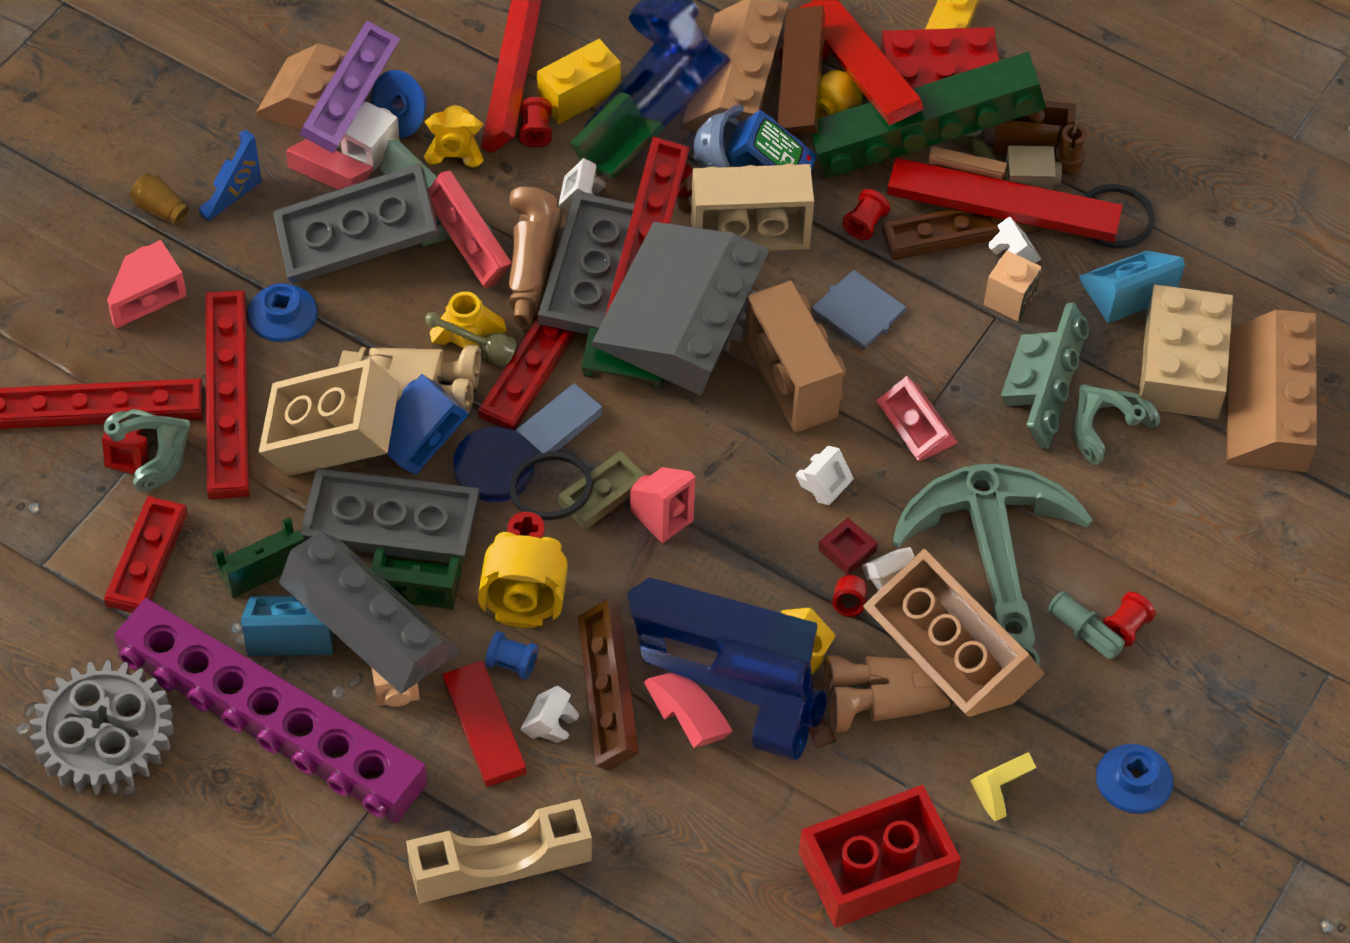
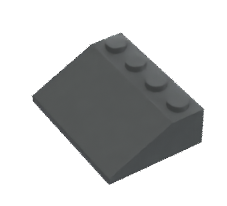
(681, 302)

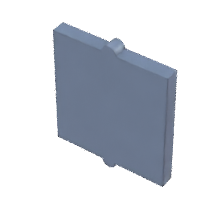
(858, 309)

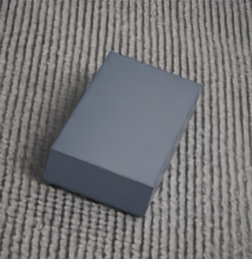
(560, 420)

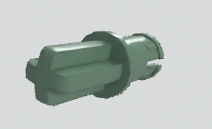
(1086, 625)

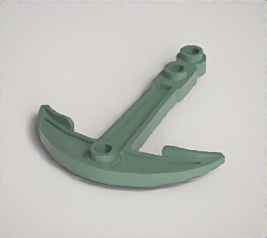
(989, 517)

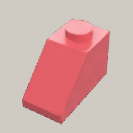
(145, 284)
(664, 501)

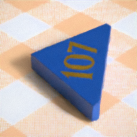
(234, 178)

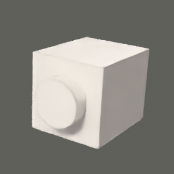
(370, 134)

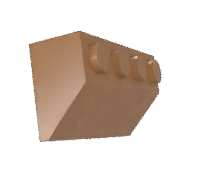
(751, 38)
(1272, 392)
(953, 637)

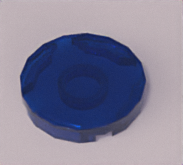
(489, 460)

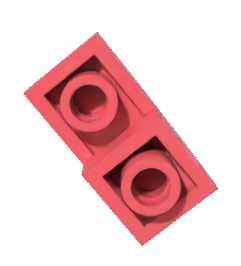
(692, 707)

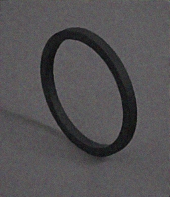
(1138, 196)
(546, 457)

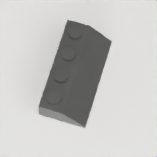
(365, 611)

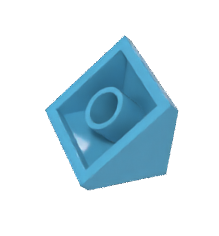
(1128, 283)
(283, 628)

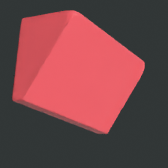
(328, 168)
(916, 419)

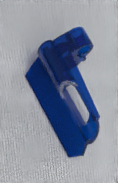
(674, 66)
(759, 656)

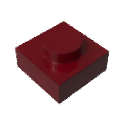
(847, 546)

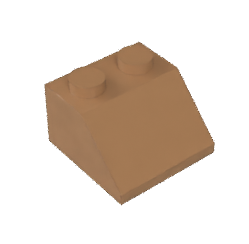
(300, 85)

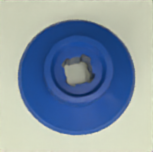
(390, 91)
(278, 323)
(1132, 793)

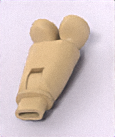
(410, 363)

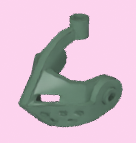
(1095, 398)
(172, 443)

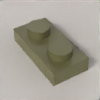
(610, 489)

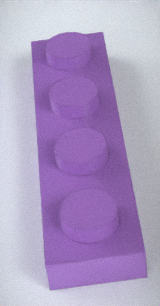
(349, 87)

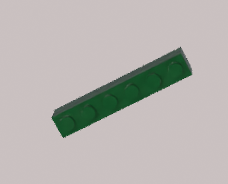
(950, 110)

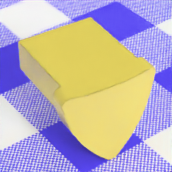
(988, 784)

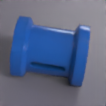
(511, 655)

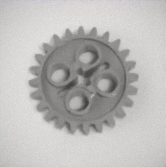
(102, 727)

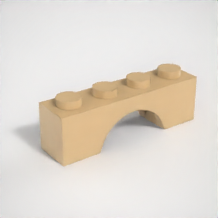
(455, 864)

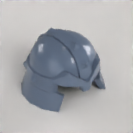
(714, 137)

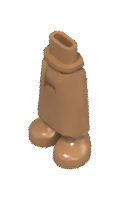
(532, 250)
(891, 690)

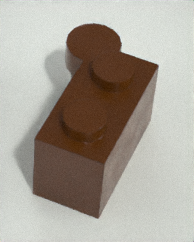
(1046, 128)

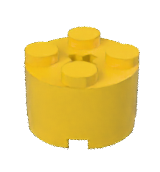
(523, 579)

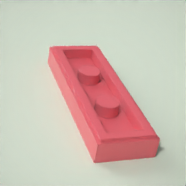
(468, 230)

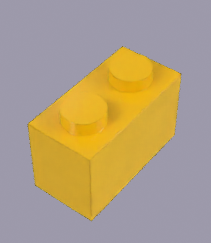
(579, 80)

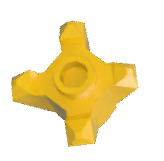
(454, 136)
(468, 313)

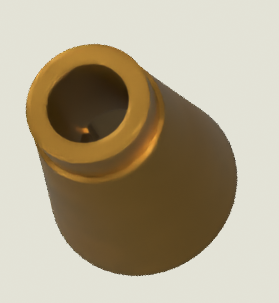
(158, 199)

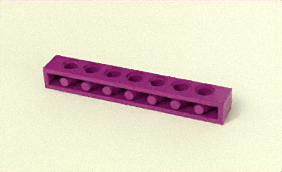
(155, 628)

